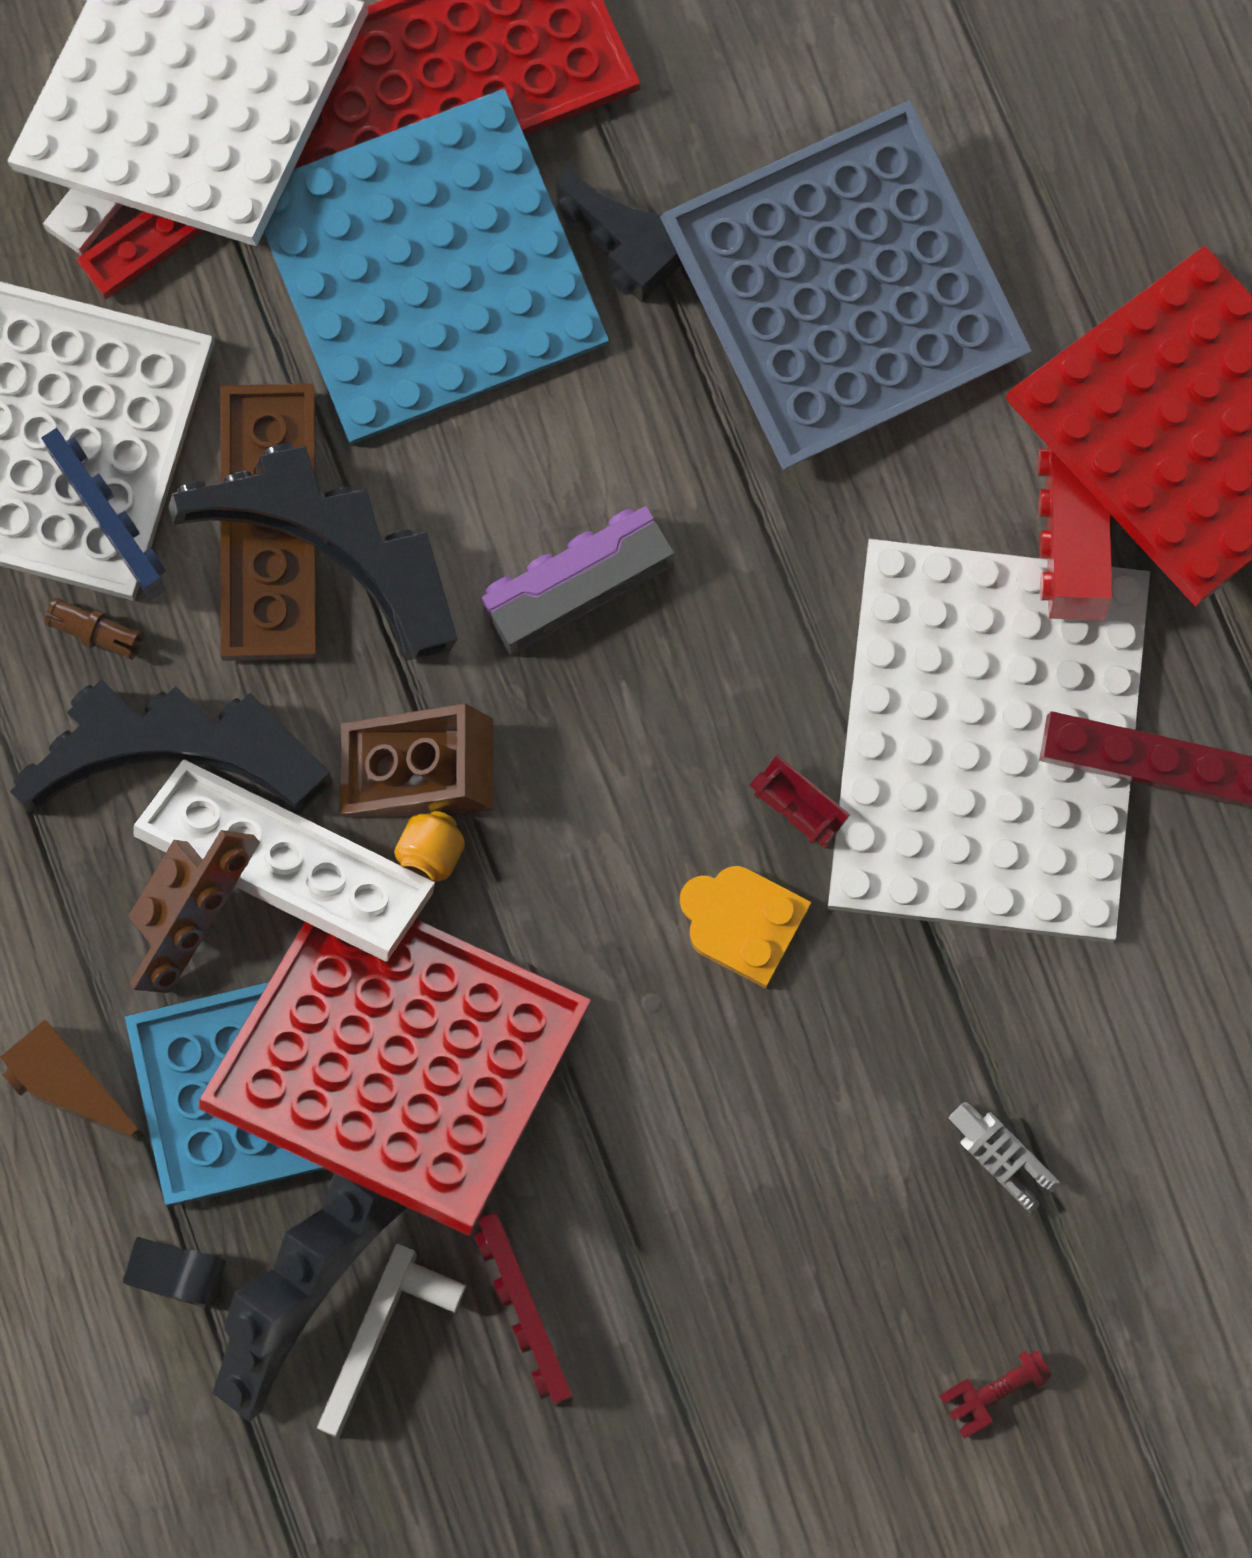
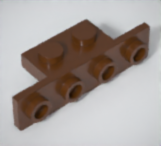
(183, 903)

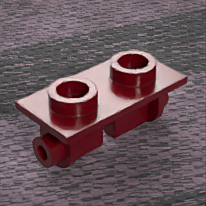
(799, 801)

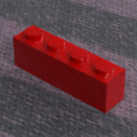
(1073, 544)

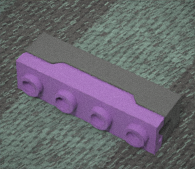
(577, 580)

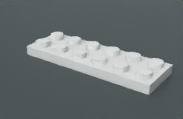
(296, 863)

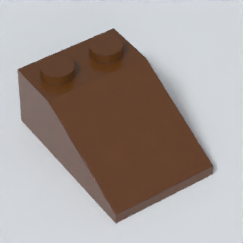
(417, 763)

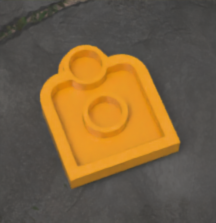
(742, 921)

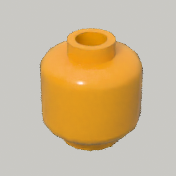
(430, 845)

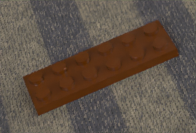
(265, 572)

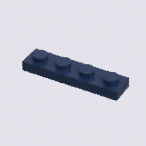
(95, 496)

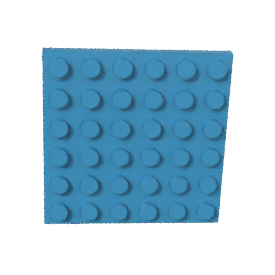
(430, 267)

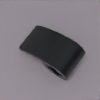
(174, 1272)

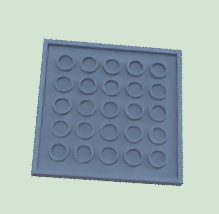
(845, 284)

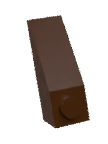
(58, 1078)

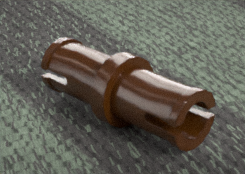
(94, 628)

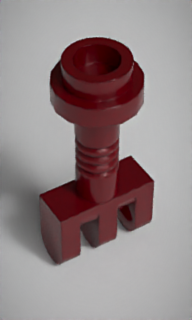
(977, 1401)

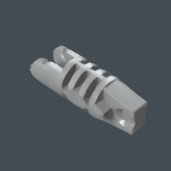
(1001, 1153)

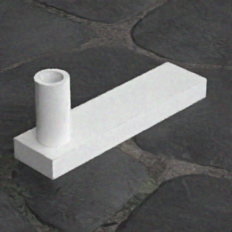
(398, 1276)

